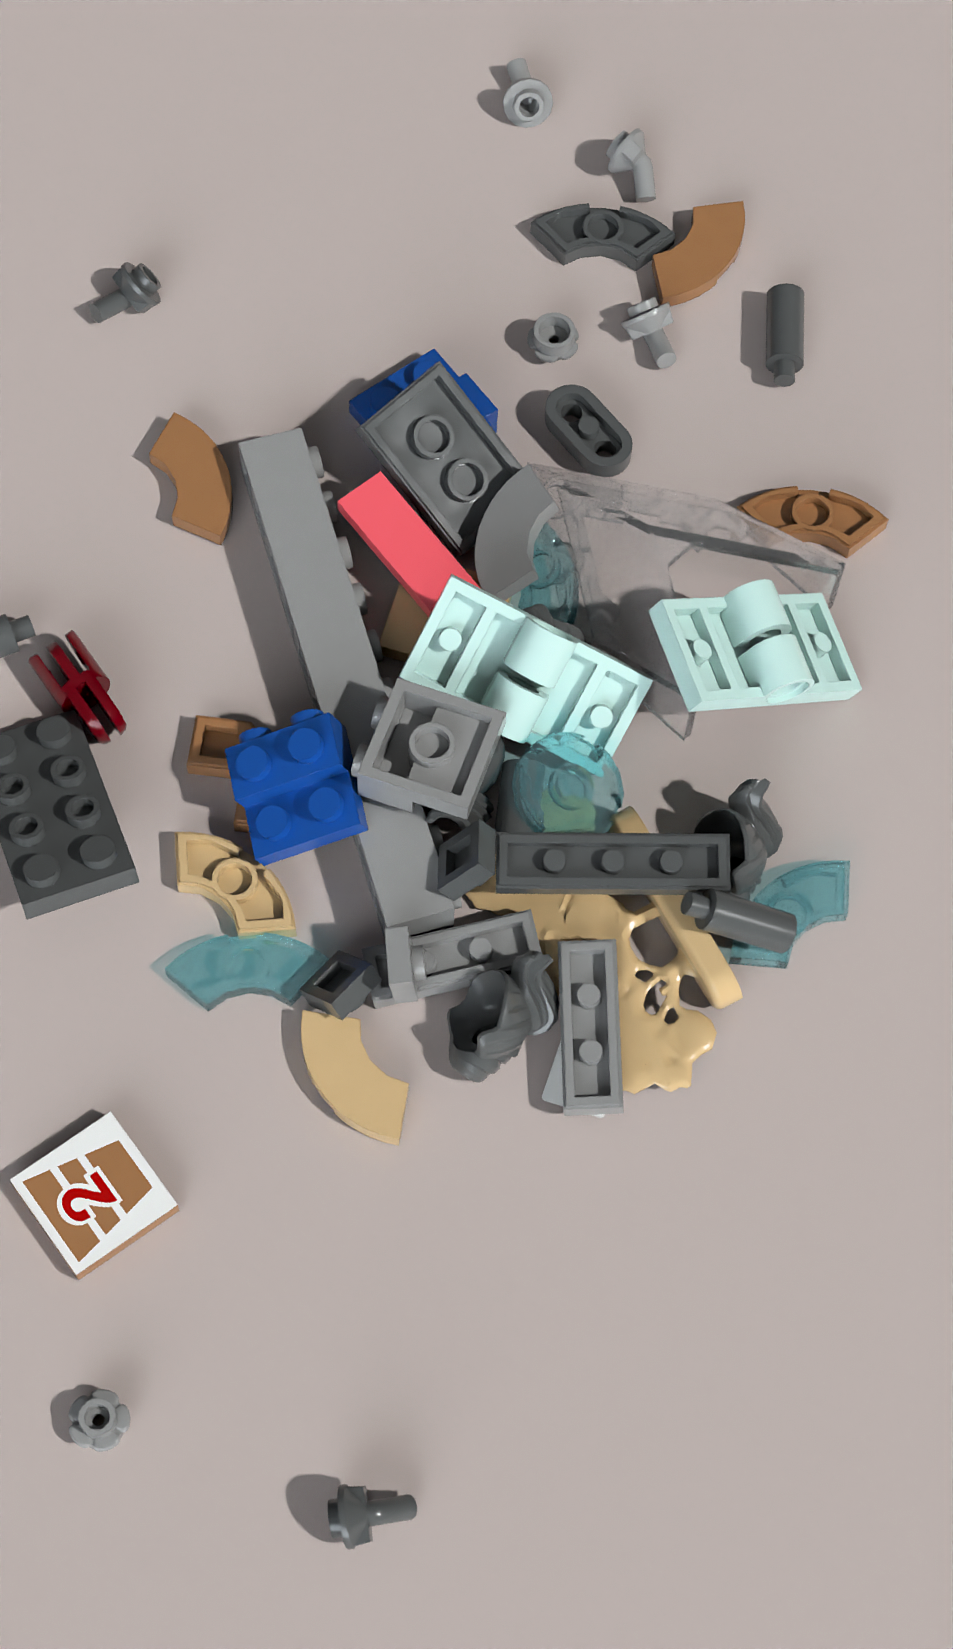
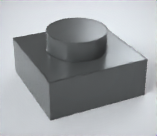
(466, 860)
(341, 985)

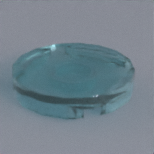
(567, 785)

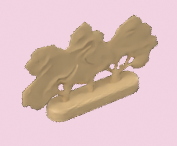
(649, 1046)

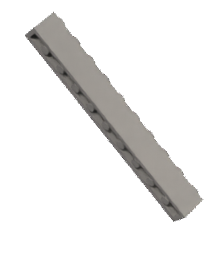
(341, 663)

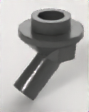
(136, 287)
(354, 1515)

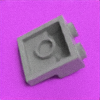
(427, 750)

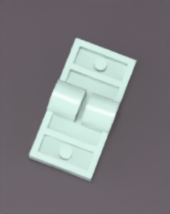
(754, 649)
(524, 667)

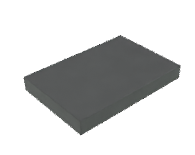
(441, 455)

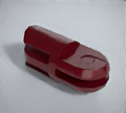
(81, 689)

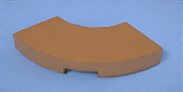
(703, 255)
(198, 475)
(818, 517)

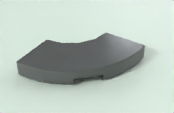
(604, 232)

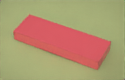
(401, 540)

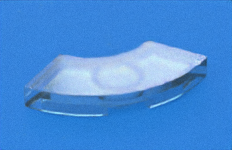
(557, 579)
(813, 894)
(245, 965)

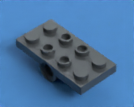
(58, 818)

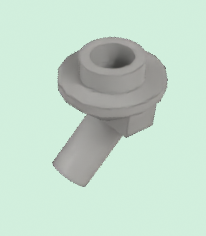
(527, 99)
(628, 154)
(648, 321)

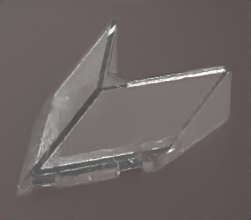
(622, 553)

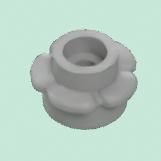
(555, 327)
(108, 1434)

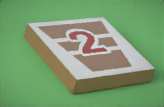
(94, 1195)

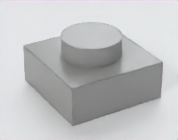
(404, 963)

